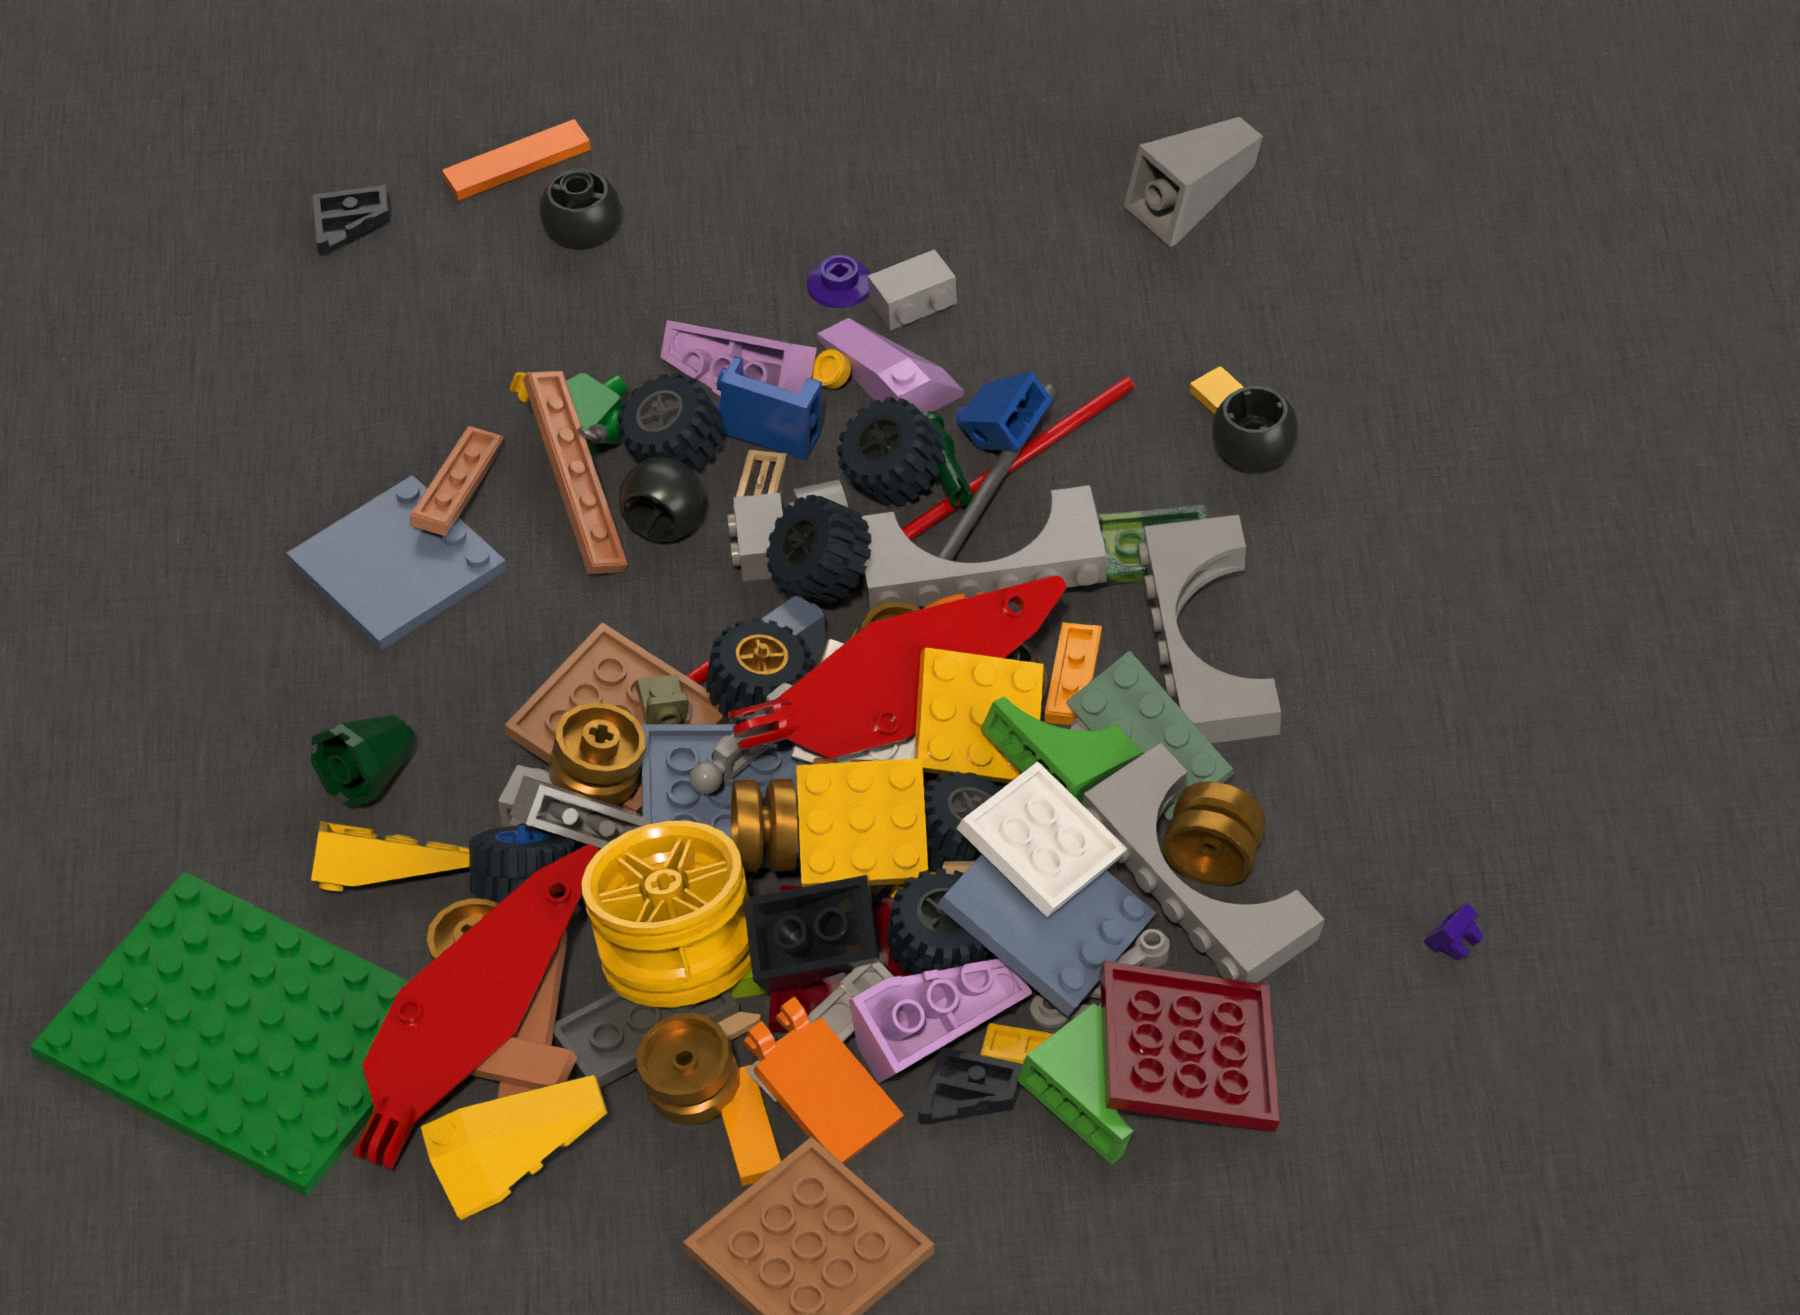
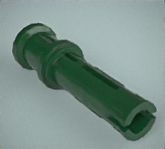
(950, 471)

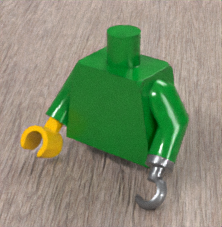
(595, 405)

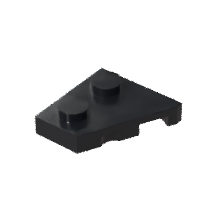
(348, 214)
(968, 1086)

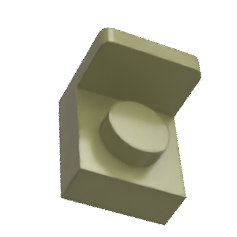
(662, 700)

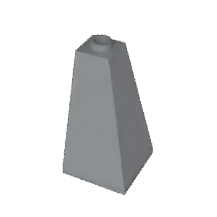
(1188, 174)

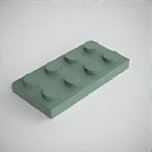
(1148, 716)

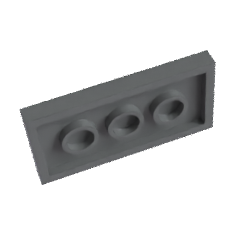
(612, 1027)

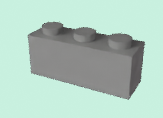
(572, 813)

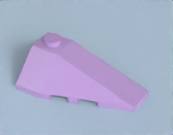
(706, 351)
(890, 369)
(922, 1012)

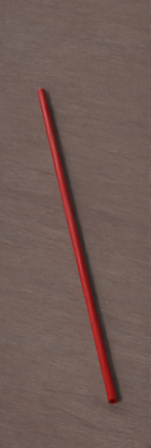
(1028, 451)

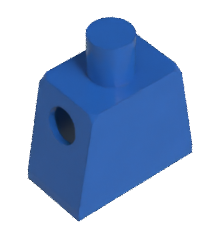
(1004, 412)

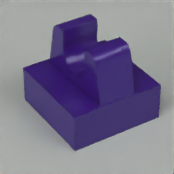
(1452, 929)

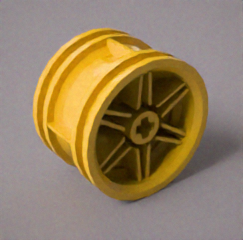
(669, 913)

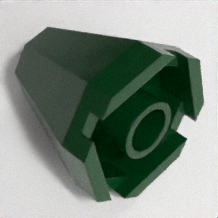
(361, 756)

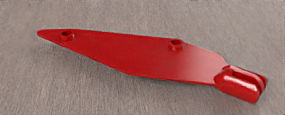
(871, 683)
(465, 1005)

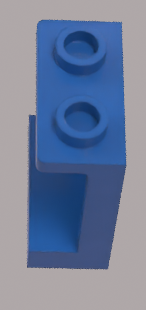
(770, 414)

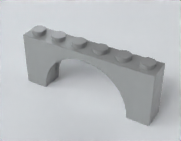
(1066, 547)
(1180, 562)
(1239, 938)

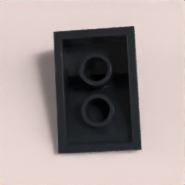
(810, 932)

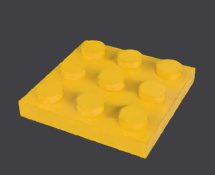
(954, 702)
(862, 821)

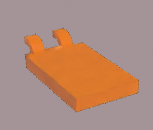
(821, 1083)

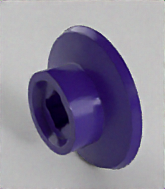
(839, 282)

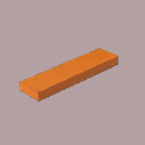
(516, 159)

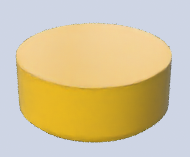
(831, 369)

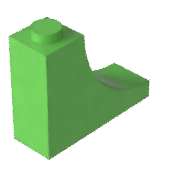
(1071, 756)
(1070, 1082)

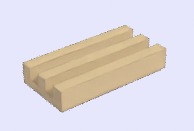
(767, 459)

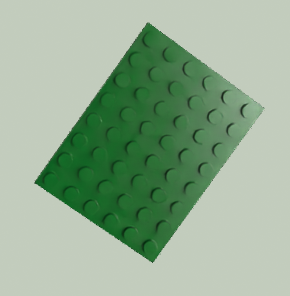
(230, 1032)

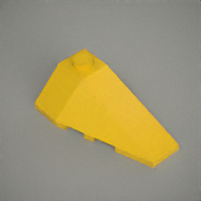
(356, 857)
(496, 1142)

